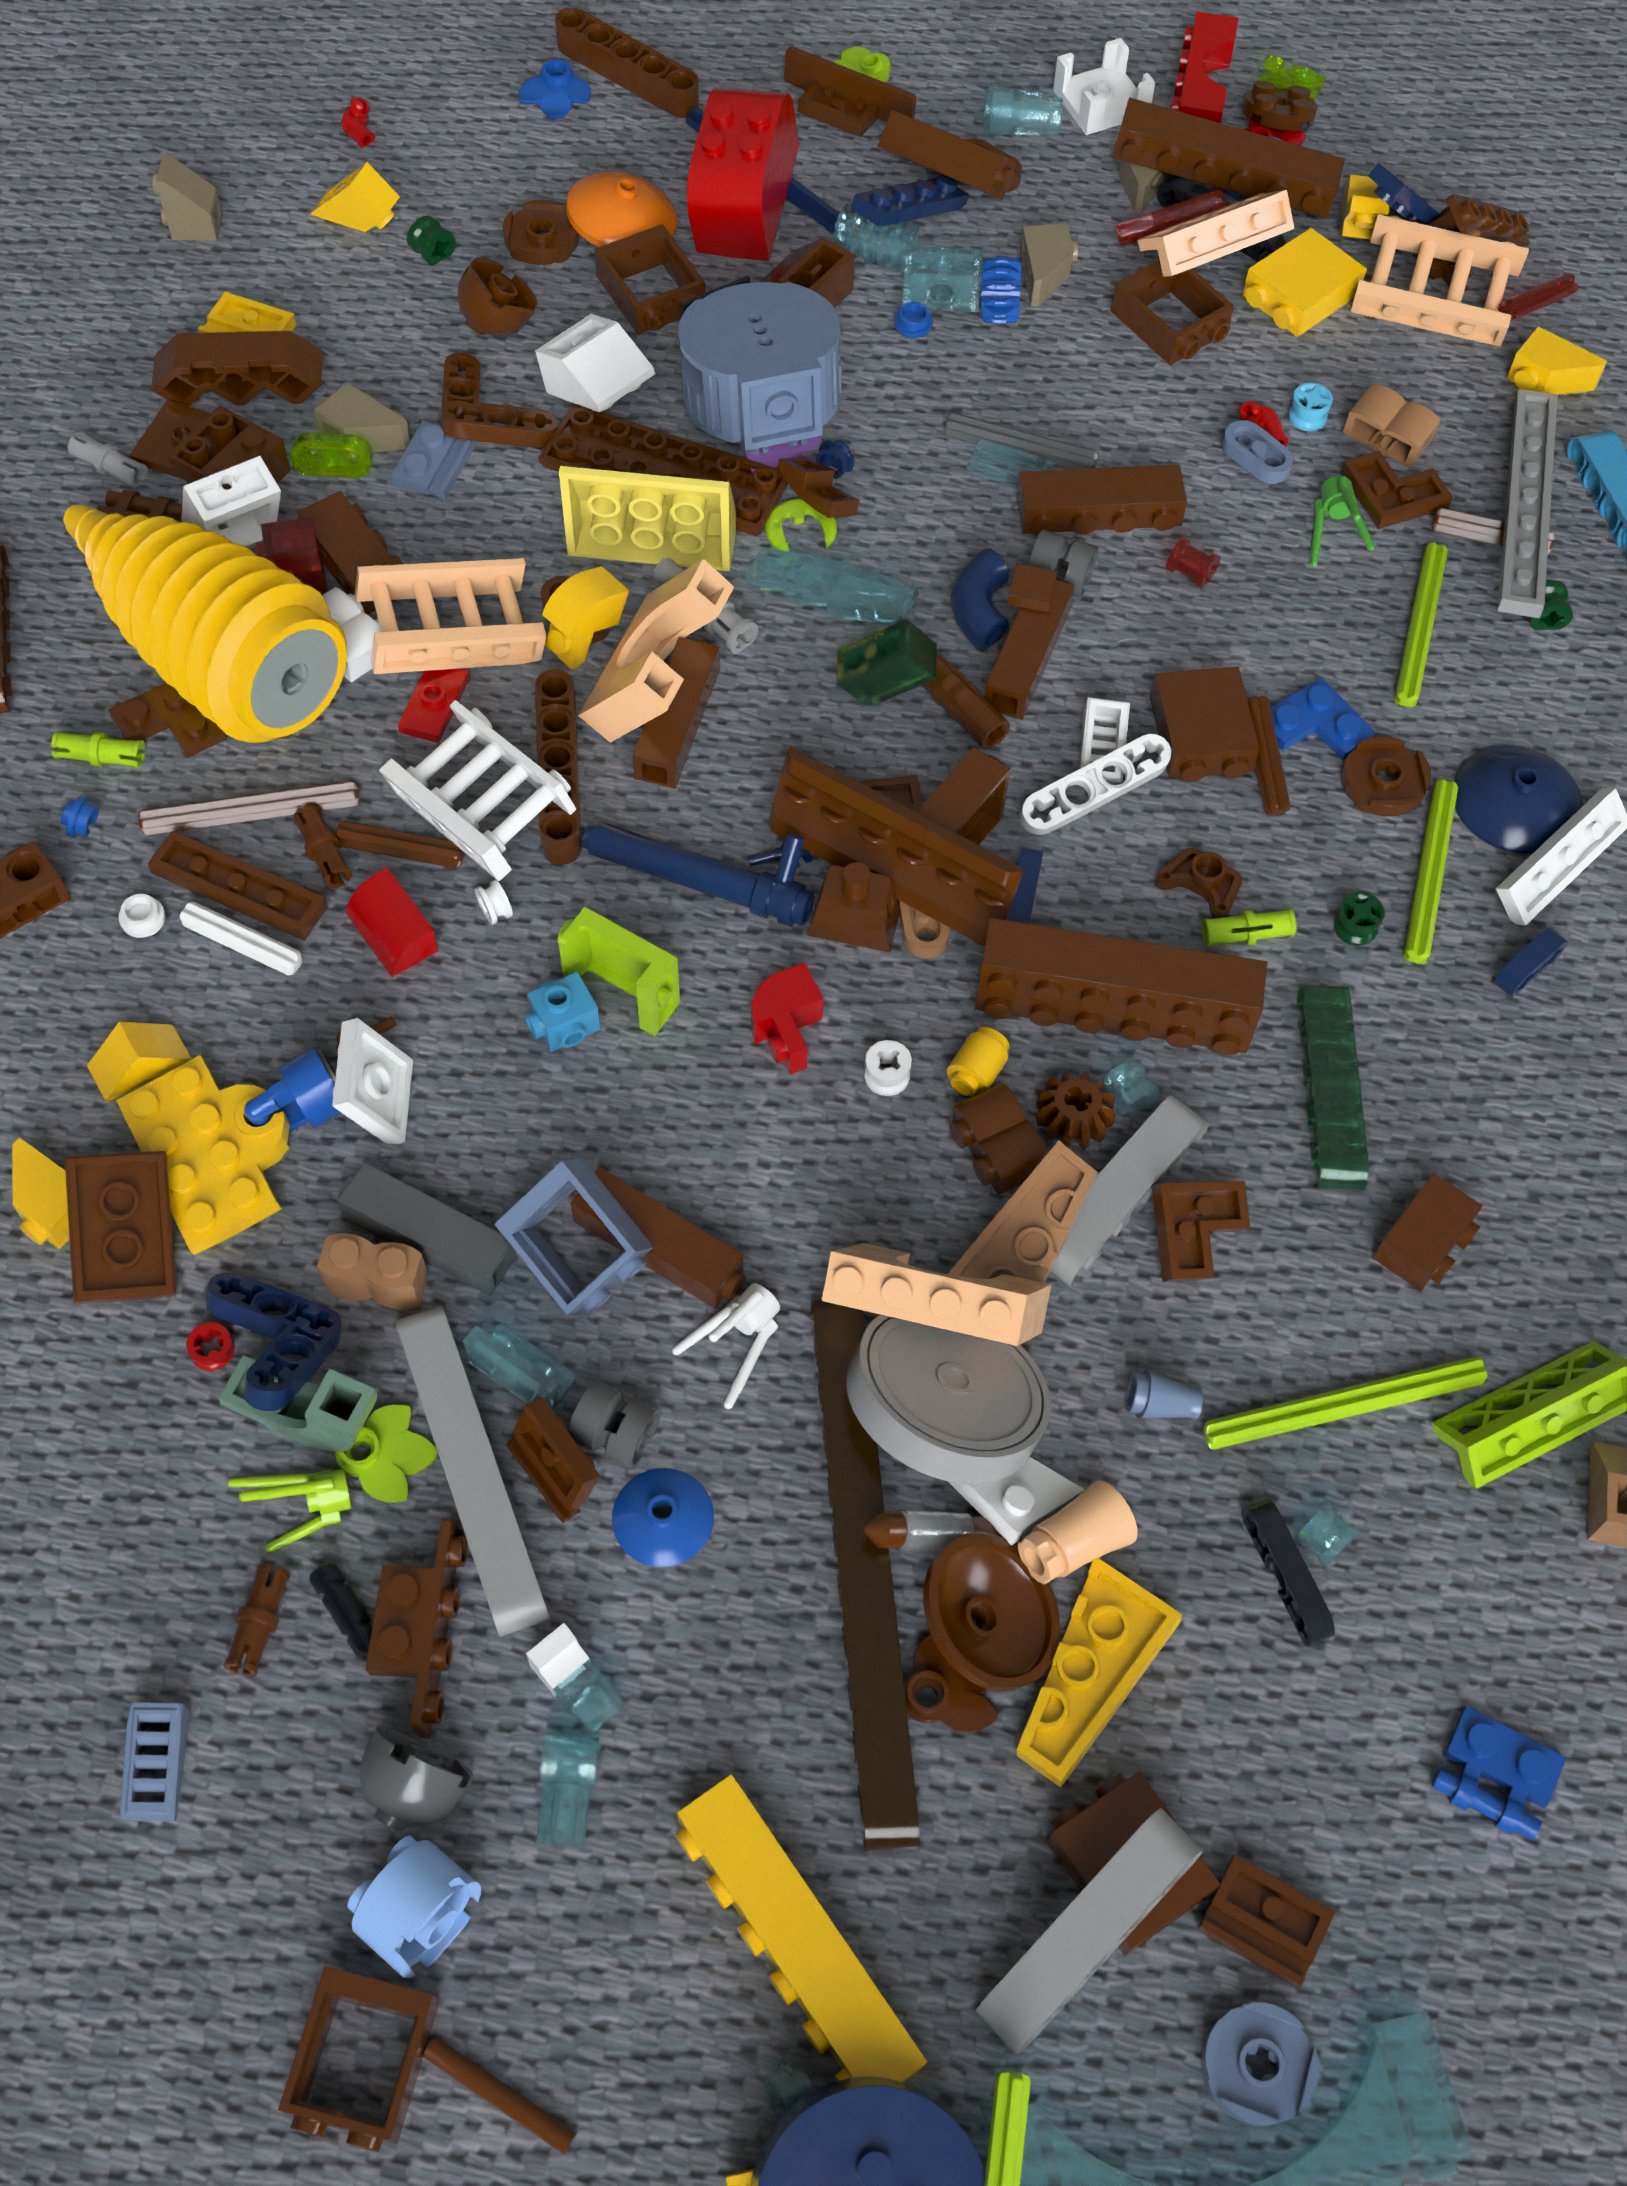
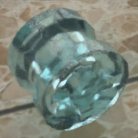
(1130, 1087)
(1328, 1534)

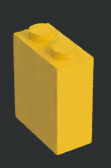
(1303, 282)

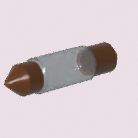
(923, 1529)

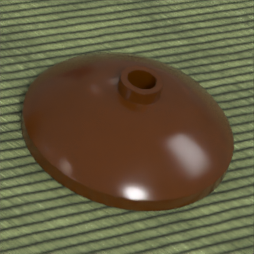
(1012, 1611)

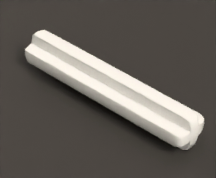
(241, 938)

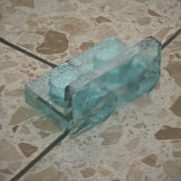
(518, 1365)

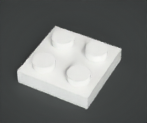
(372, 1082)

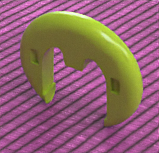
(796, 510)

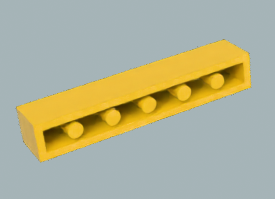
(796, 1936)

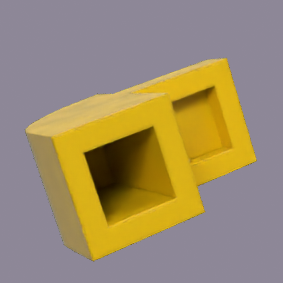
(1360, 208)
(578, 609)

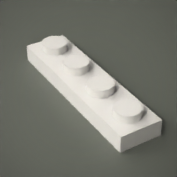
(1563, 856)

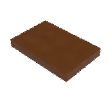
(119, 1227)

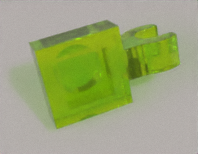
(1296, 76)

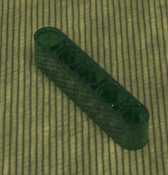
(1334, 1088)

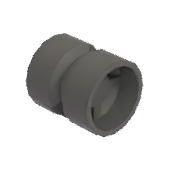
(1051, 552)
(598, 1416)

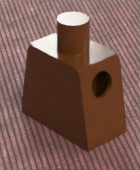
(856, 908)

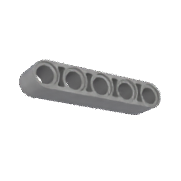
(1127, 1181)
(1089, 1931)

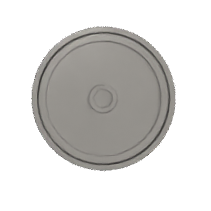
(948, 1400)

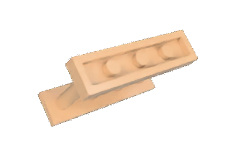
(1433, 313)
(449, 647)

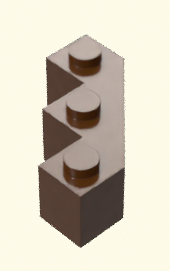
(237, 366)

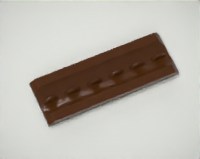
(615, 444)
(926, 861)

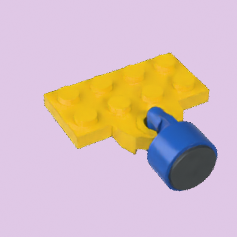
(225, 1139)

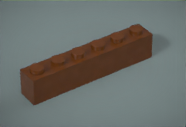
(1227, 157)

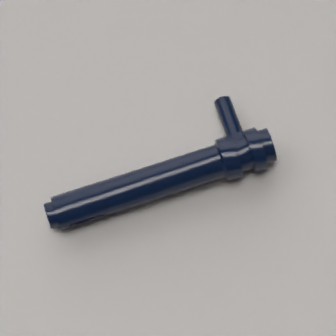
(762, 893)

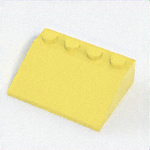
(647, 517)

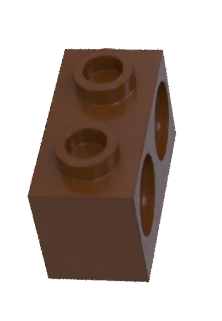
(27, 887)

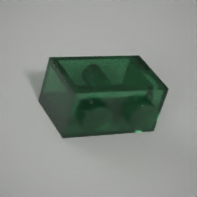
(887, 663)

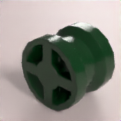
(430, 240)
(1556, 611)
(1356, 908)

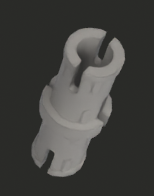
(107, 459)

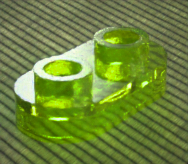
(333, 455)

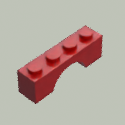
(1209, 49)

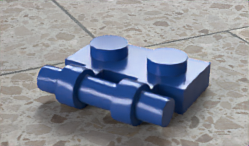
(1506, 1759)

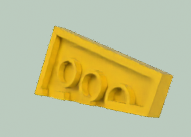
(1101, 1658)

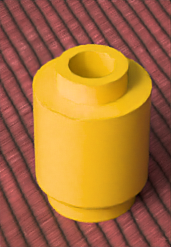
(978, 1062)

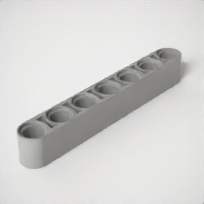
(472, 1472)

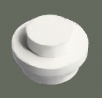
(141, 916)

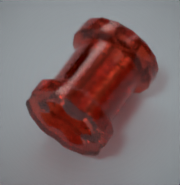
(1193, 562)

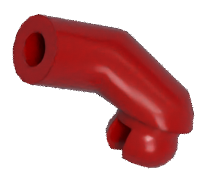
(1265, 418)

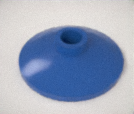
(669, 1539)

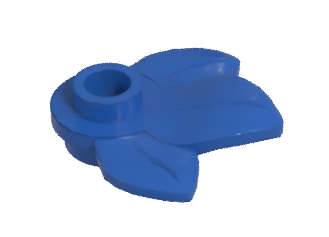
(555, 89)

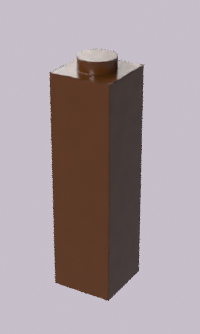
(948, 155)
(1027, 654)
(669, 737)
(680, 1249)

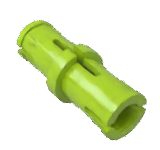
(98, 749)
(1276, 924)

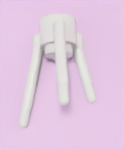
(748, 1314)

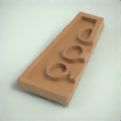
(1033, 1223)

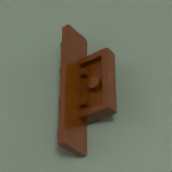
(843, 95)
(1483, 220)
(413, 1625)

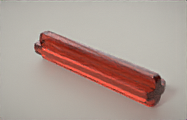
(1142, 226)
(1539, 296)

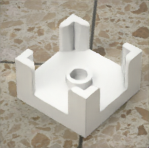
(1100, 95)

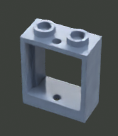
(520, 1231)

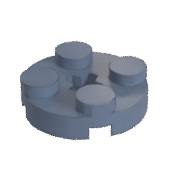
(1229, 2079)

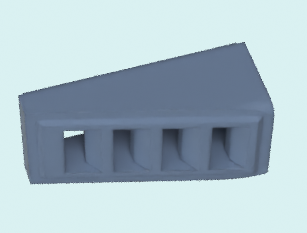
(136, 1737)

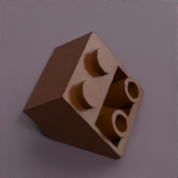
(819, 267)
(224, 442)

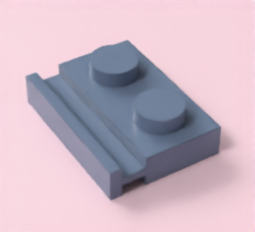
(431, 461)

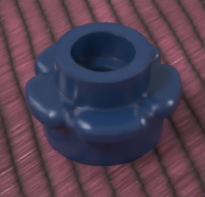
(841, 451)

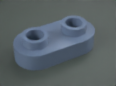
(1262, 456)

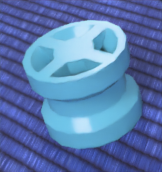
(1310, 406)

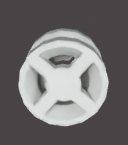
(891, 1079)

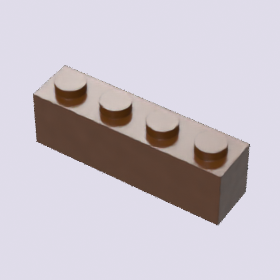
(1101, 499)

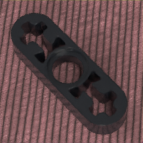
(1284, 1558)

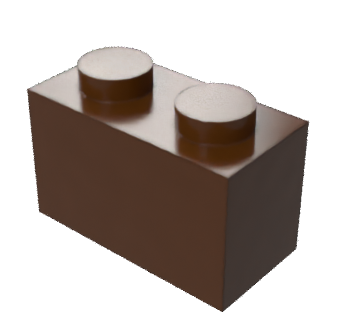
(1428, 1233)

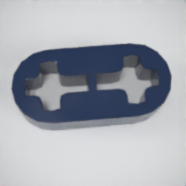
(1531, 961)

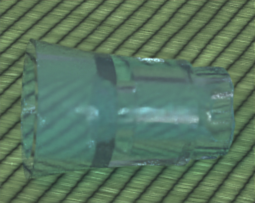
(1021, 112)

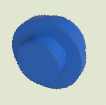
(913, 320)
(79, 815)

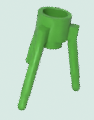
(1338, 502)

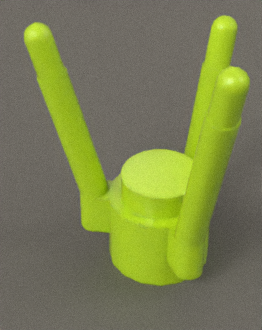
(324, 1492)

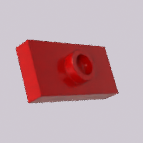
(429, 706)

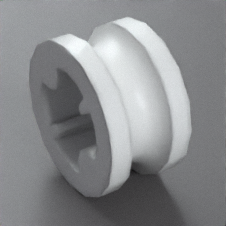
(493, 902)

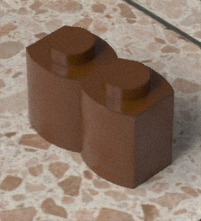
(998, 1137)

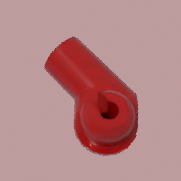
(355, 121)

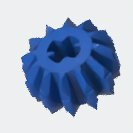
(1000, 290)

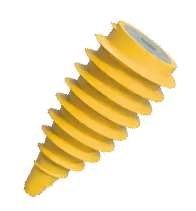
(215, 621)

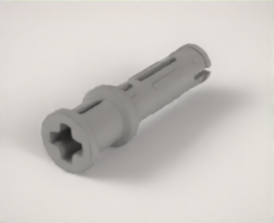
(727, 625)

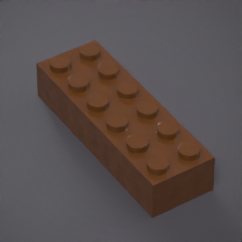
(1121, 986)

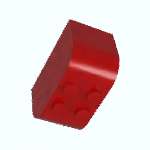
(741, 172)

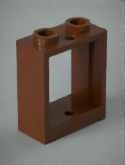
(653, 249)
(1149, 285)
(970, 797)
(372, 1994)

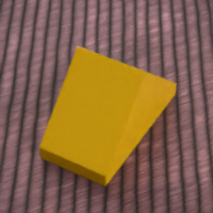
(136, 1056)

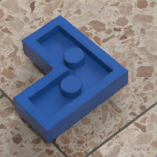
(1320, 711)

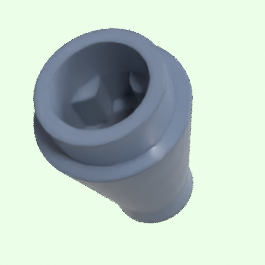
(1160, 1397)

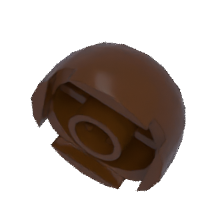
(494, 301)

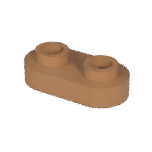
(917, 923)

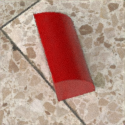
(391, 923)

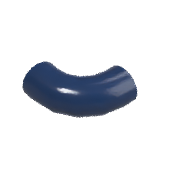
(973, 599)

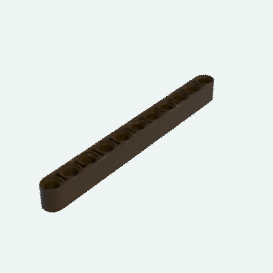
(865, 1594)

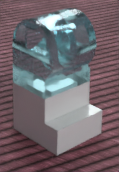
(574, 1679)

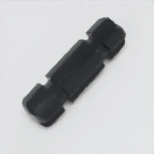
(343, 1607)

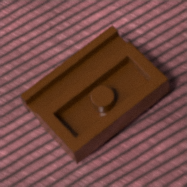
(552, 1459)
(1266, 1921)

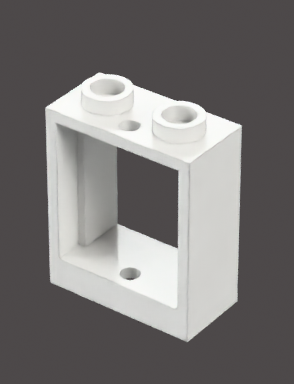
(243, 508)

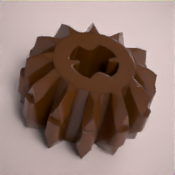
(1075, 1109)

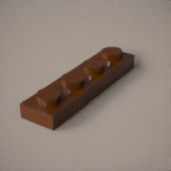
(238, 885)

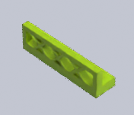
(1545, 1415)

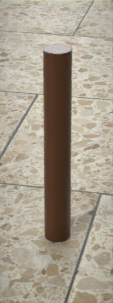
(499, 2095)

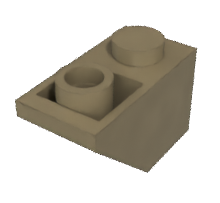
(188, 202)
(361, 415)

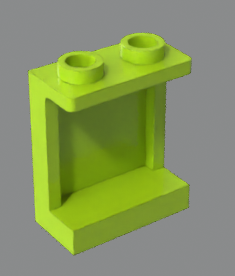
(625, 961)

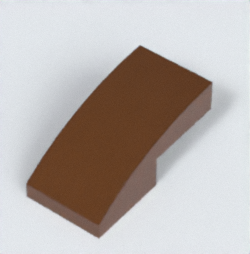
(814, 485)

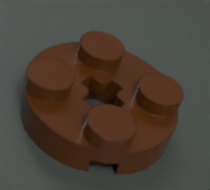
(1280, 107)
(527, 245)
(1379, 796)

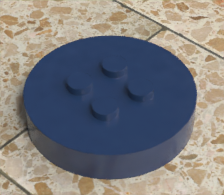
(868, 2136)

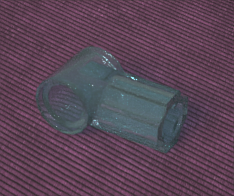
(568, 1777)

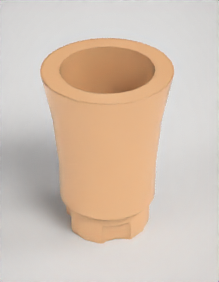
(1079, 1533)

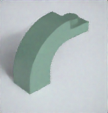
(318, 1416)

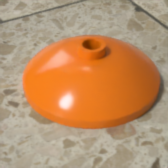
(617, 205)

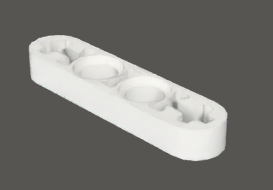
(1092, 780)

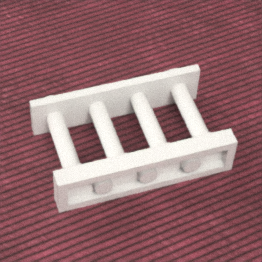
(463, 826)

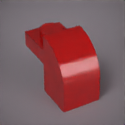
(780, 1008)

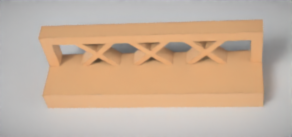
(1220, 232)

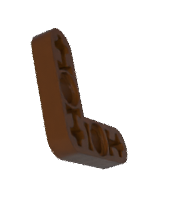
(473, 421)

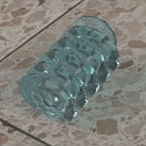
(874, 241)

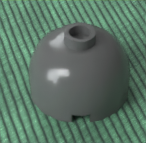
(410, 1780)

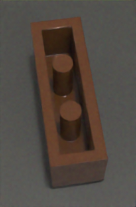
(346, 541)

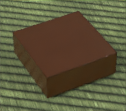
(1032, 587)

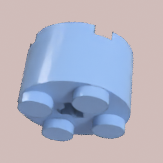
(413, 1905)

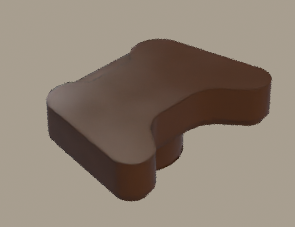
(1204, 875)

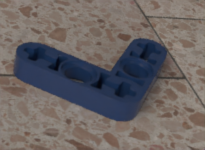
(303, 1330)

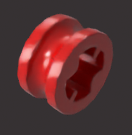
(215, 1359)

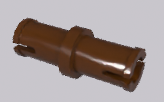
(322, 846)
(256, 1620)

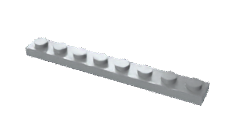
(1528, 504)

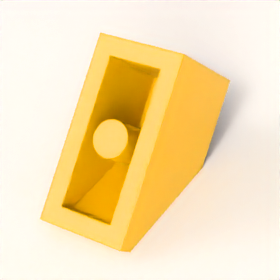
(358, 201)
(1555, 365)
(39, 1195)

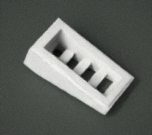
(1104, 711)

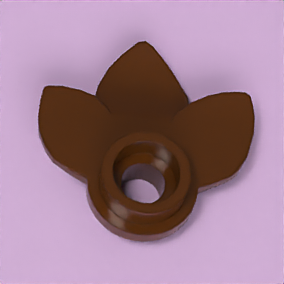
(958, 1699)

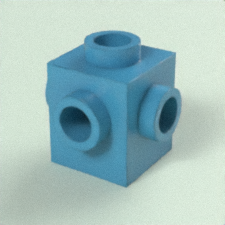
(562, 1012)

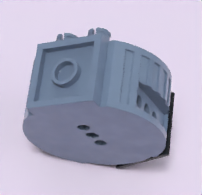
(760, 363)

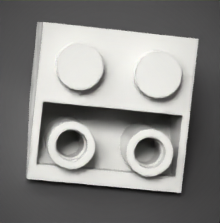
(593, 364)

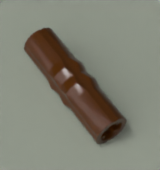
(966, 704)

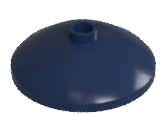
(1515, 797)

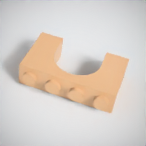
(636, 679)
(883, 1283)

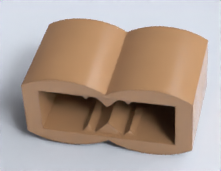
(1392, 424)
(360, 1271)

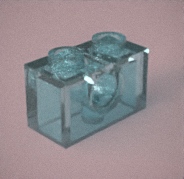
(943, 277)

